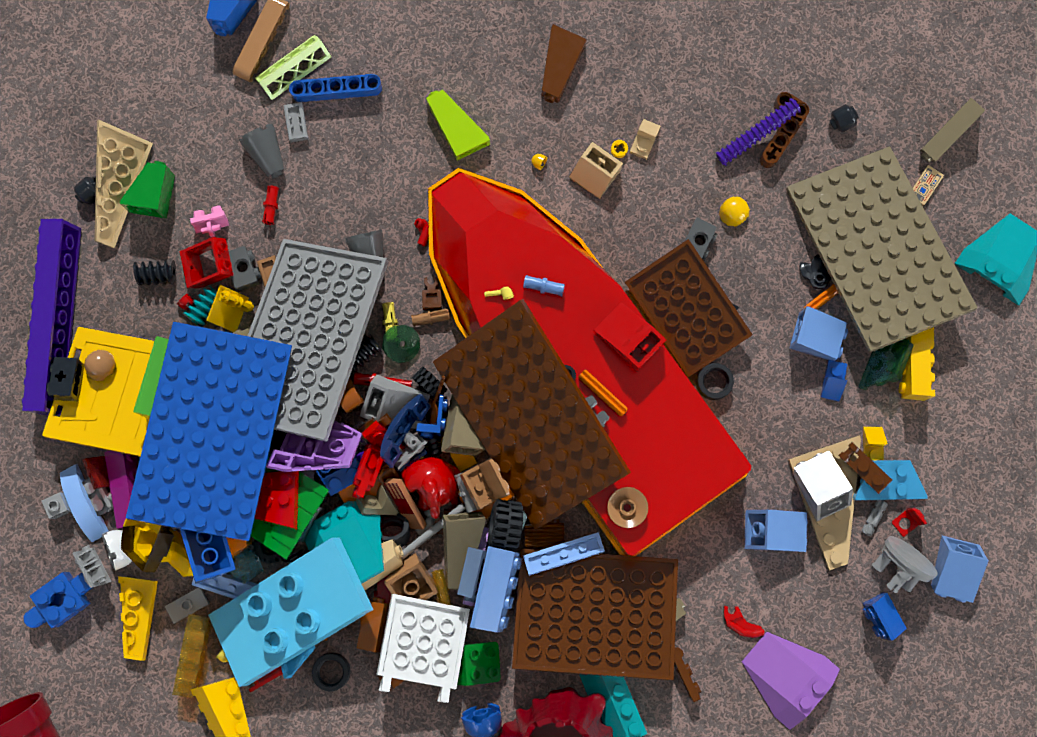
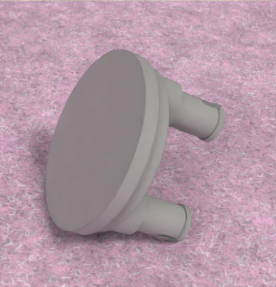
(910, 563)

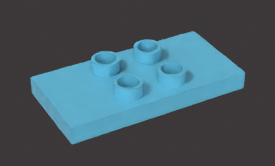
(290, 612)

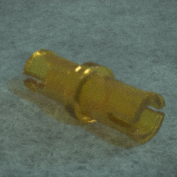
(440, 583)

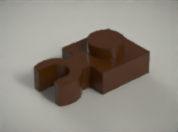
(432, 296)

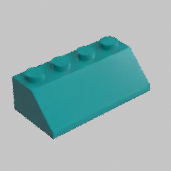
(620, 708)

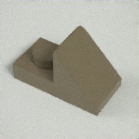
(377, 505)

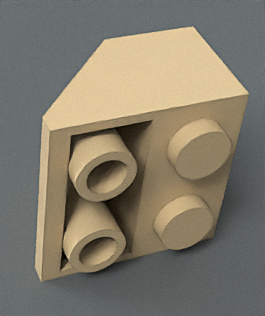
(596, 170)

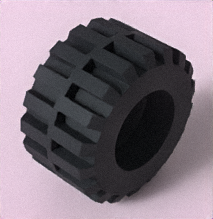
(505, 525)

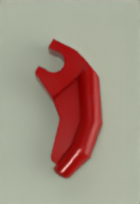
(740, 625)

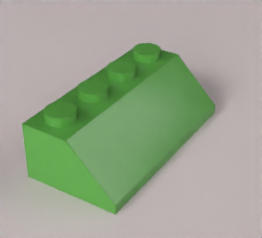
(151, 378)

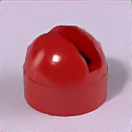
(184, 300)

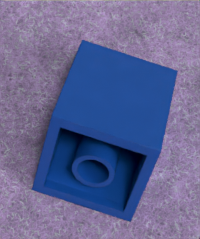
(227, 15)

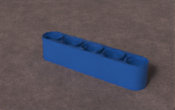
(327, 84)

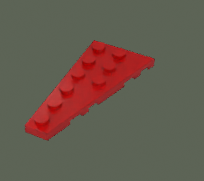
(279, 499)

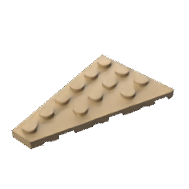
(835, 530)

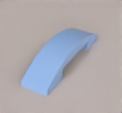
(80, 504)

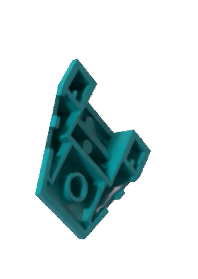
(1004, 257)
(359, 536)

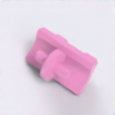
(210, 222)

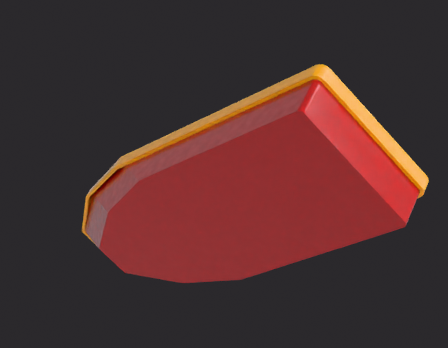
(669, 437)

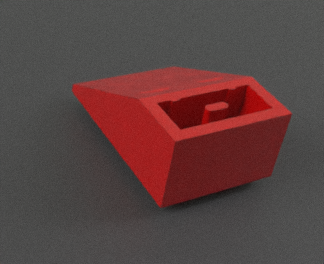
(630, 336)

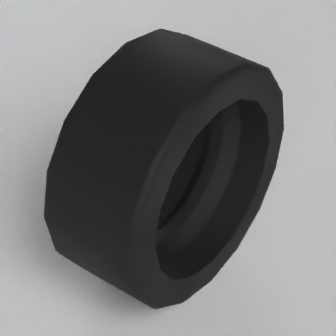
(715, 367)
(396, 520)
(316, 672)

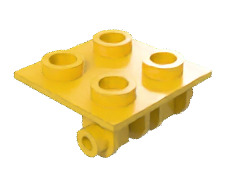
(228, 308)

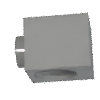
(56, 506)

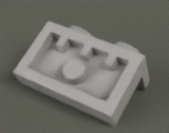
(100, 498)

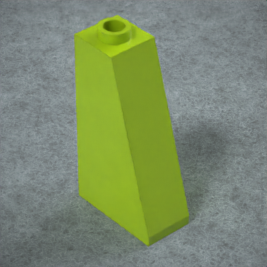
(457, 127)

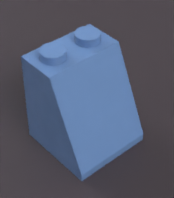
(819, 334)
(776, 530)
(959, 569)

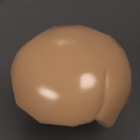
(99, 365)

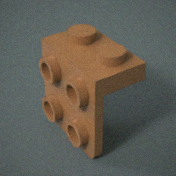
(485, 483)

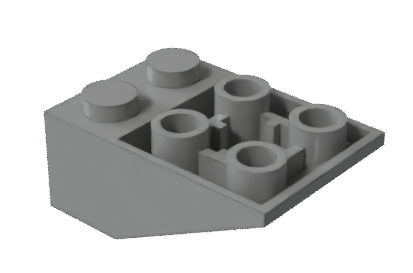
(388, 397)

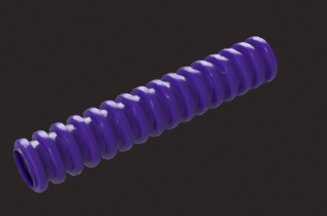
(759, 131)

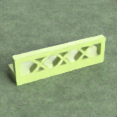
(290, 60)

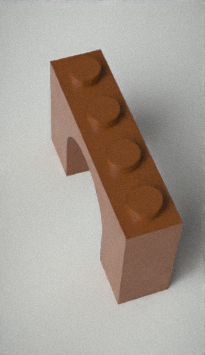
(373, 626)

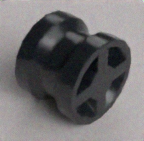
(434, 446)

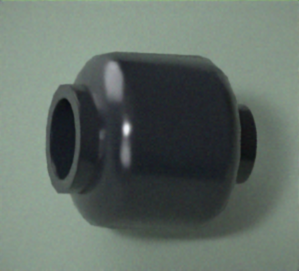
(844, 118)
(86, 190)

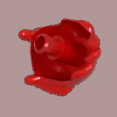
(434, 483)

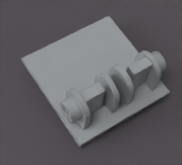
(414, 445)
(91, 567)

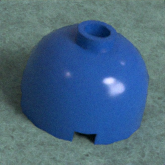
(482, 722)

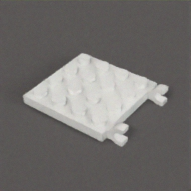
(423, 644)

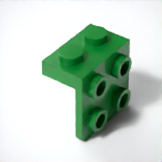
(479, 664)

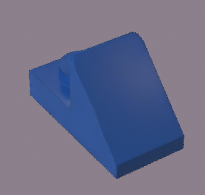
(834, 380)

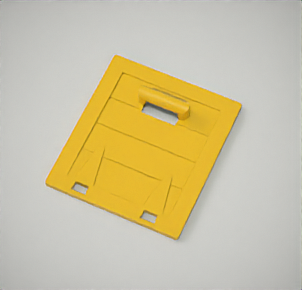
(105, 408)

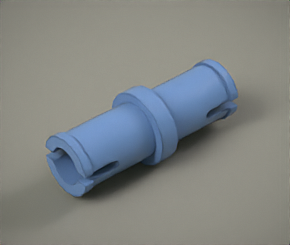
(543, 285)

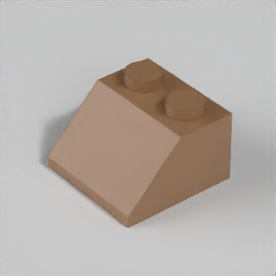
(411, 580)

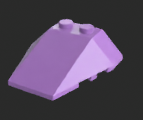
(306, 453)
(789, 677)

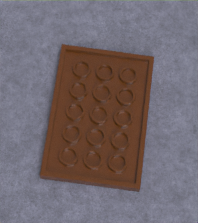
(688, 308)

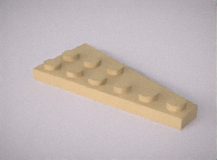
(118, 163)

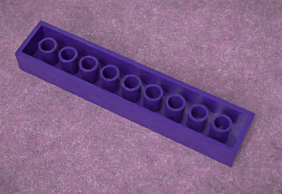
(51, 309)

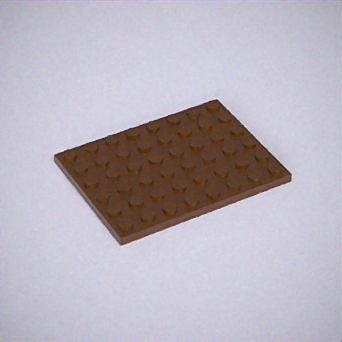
(598, 617)

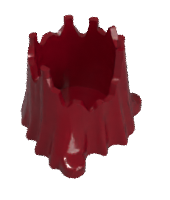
(560, 715)

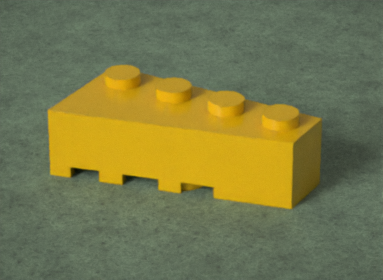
(917, 373)
(223, 708)

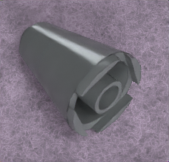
(264, 150)
(367, 243)

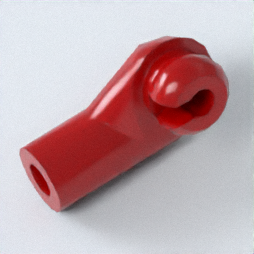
(423, 227)

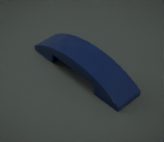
(413, 411)

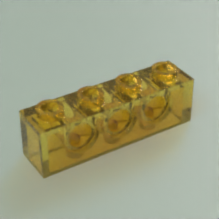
(192, 655)

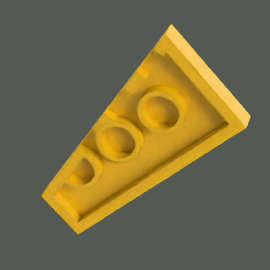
(137, 613)

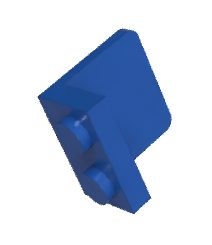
(428, 431)

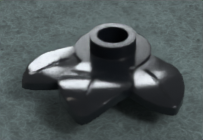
(813, 270)

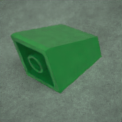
(150, 191)

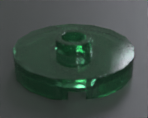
(392, 341)

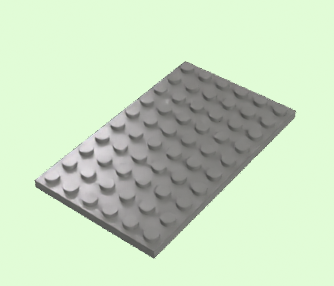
(321, 307)

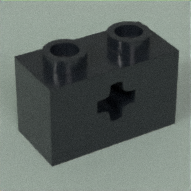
(65, 379)

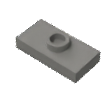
(296, 122)
(187, 605)

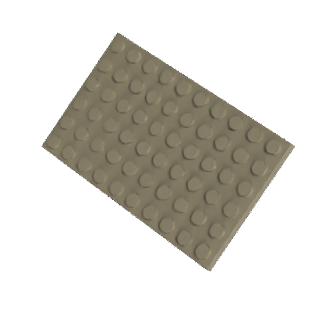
(880, 249)

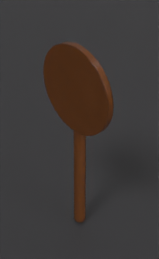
(432, 414)

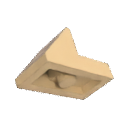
(645, 139)

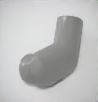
(429, 521)

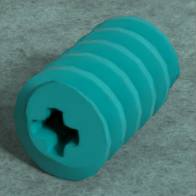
(202, 307)

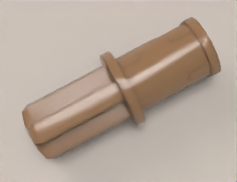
(430, 317)

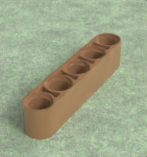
(259, 39)

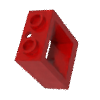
(191, 258)

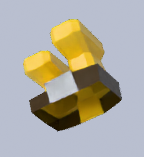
(152, 544)

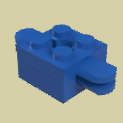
(58, 601)

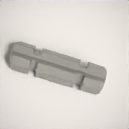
(874, 517)

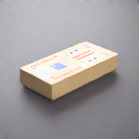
(927, 183)

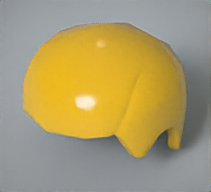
(734, 211)

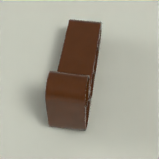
(782, 133)

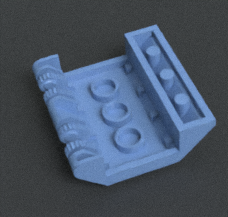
(495, 590)

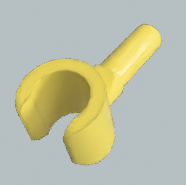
(506, 293)

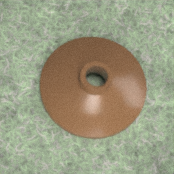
(638, 505)

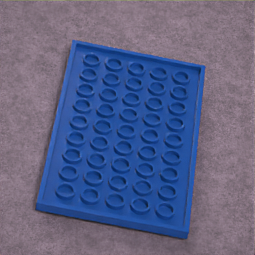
(209, 432)

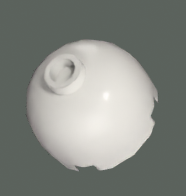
(113, 544)

